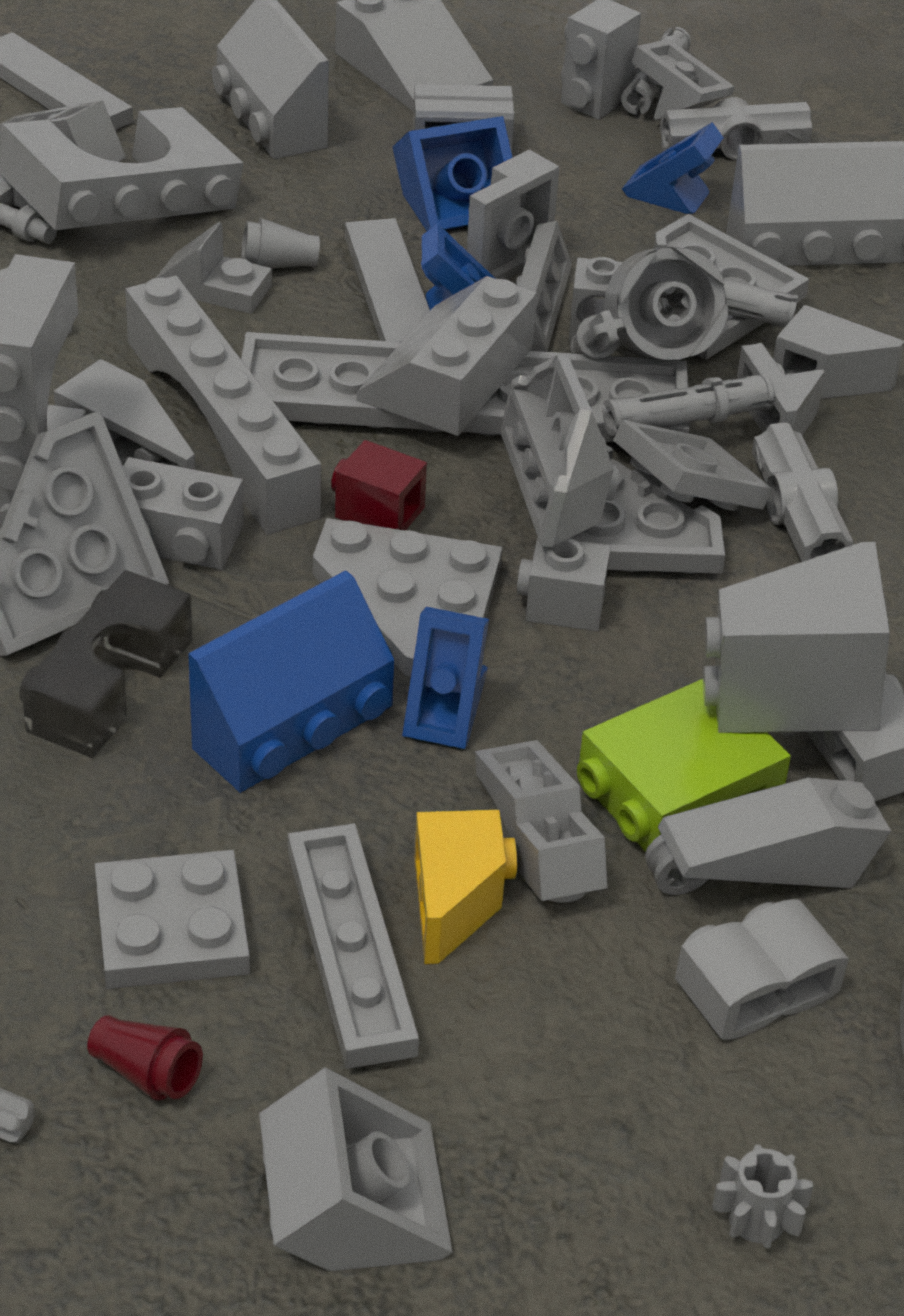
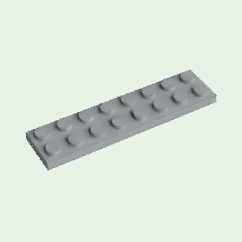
(320, 379)

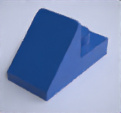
(673, 175)
(447, 265)
(446, 677)

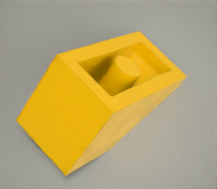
(459, 875)

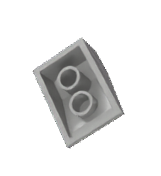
(406, 45)

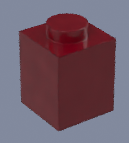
(379, 487)

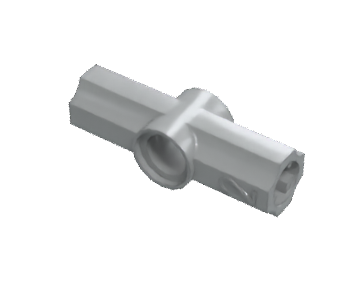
(756, 124)
(801, 492)

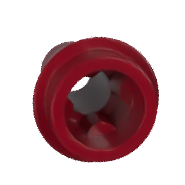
(150, 1056)

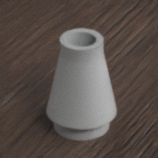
(278, 245)

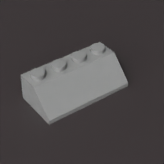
(820, 202)

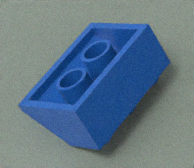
(288, 682)

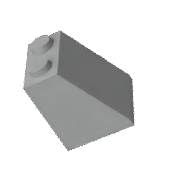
(801, 647)

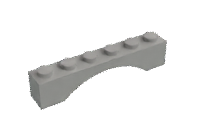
(258, 441)

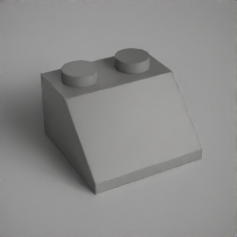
(351, 1178)

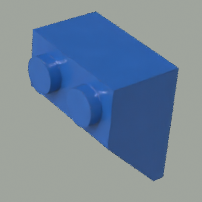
(447, 165)

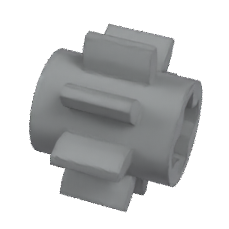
(762, 1195)

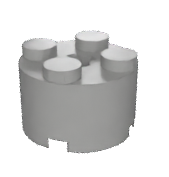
(695, 297)

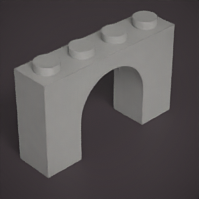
(176, 174)
(35, 319)

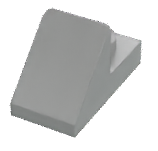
(683, 77)
(217, 278)
(795, 394)

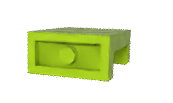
(673, 761)

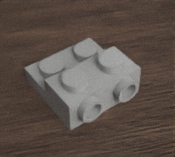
(508, 212)

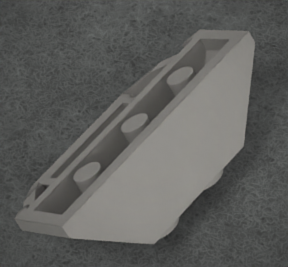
(557, 451)

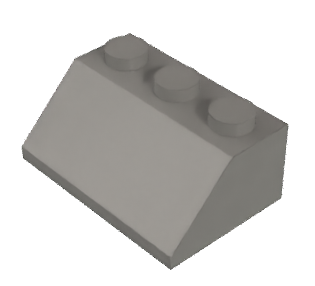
(275, 80)
(456, 356)

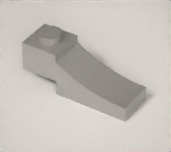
(541, 807)

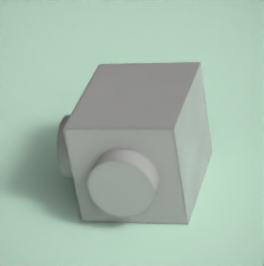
(565, 584)

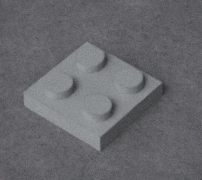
(691, 466)
(171, 919)

